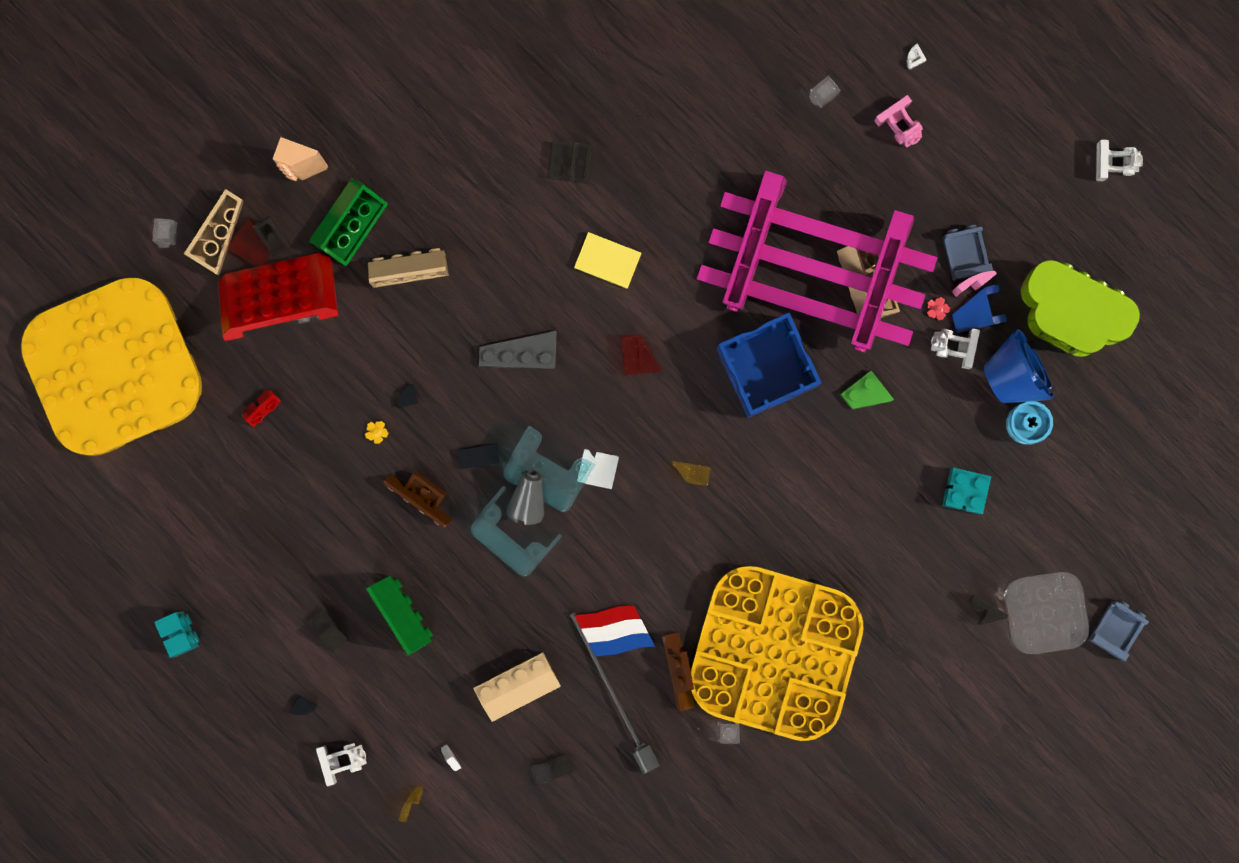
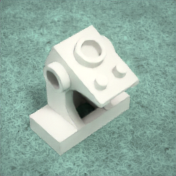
(1131, 160)
(966, 346)
(331, 765)

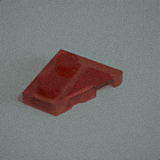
(249, 245)
(637, 356)

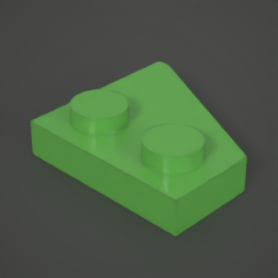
(866, 392)

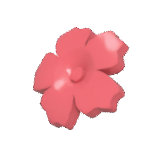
(938, 309)

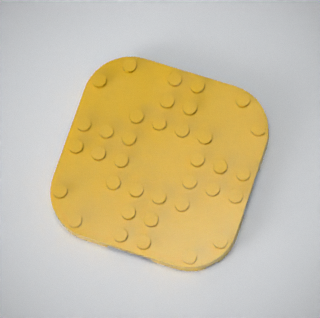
(111, 366)
(776, 653)

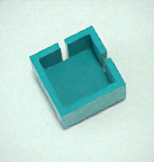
(968, 490)
(179, 632)

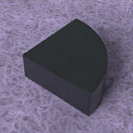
(408, 397)
(302, 707)

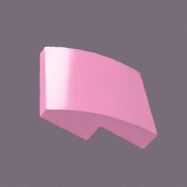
(975, 281)

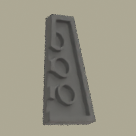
(526, 352)

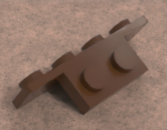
(422, 495)
(679, 671)

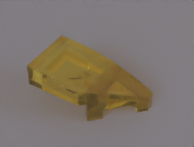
(693, 473)
(414, 798)

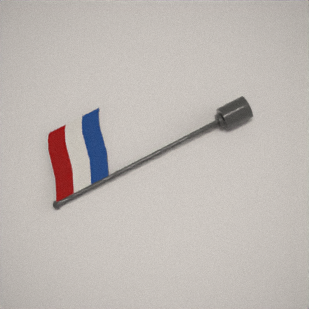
(610, 634)

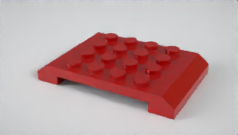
(277, 294)

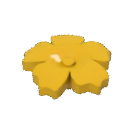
(376, 432)

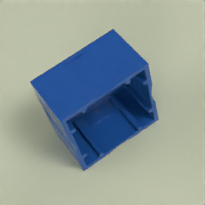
(768, 365)

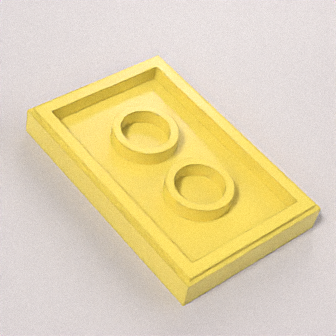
(607, 260)

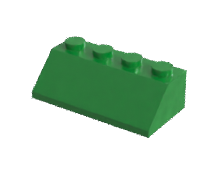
(348, 222)

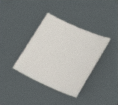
(604, 471)

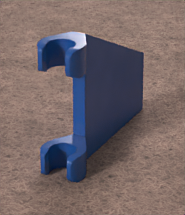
(977, 312)

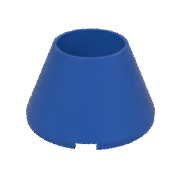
(1018, 372)

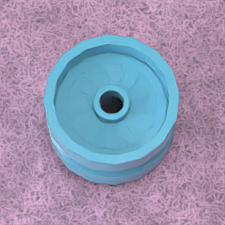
(1040, 420)

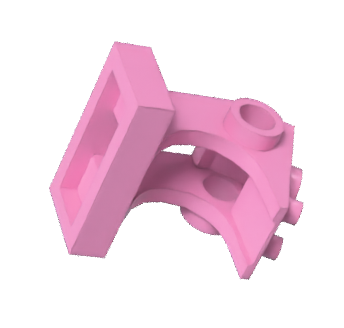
(894, 115)

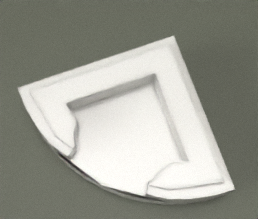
(915, 57)
(450, 758)

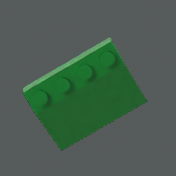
(400, 615)

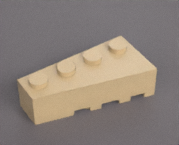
(215, 234)

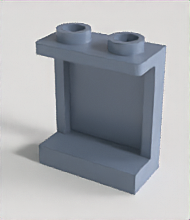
(966, 252)
(1118, 629)

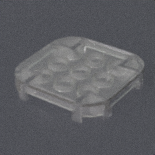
(1046, 613)

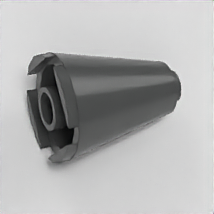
(527, 499)

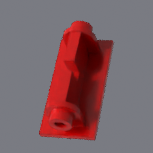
(255, 414)

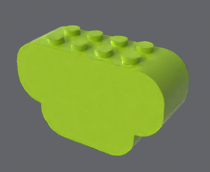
(1075, 309)

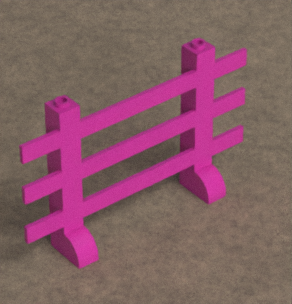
(878, 289)

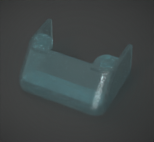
(504, 547)

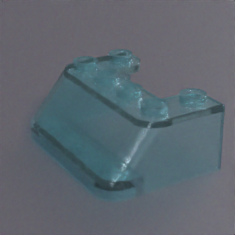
(559, 485)

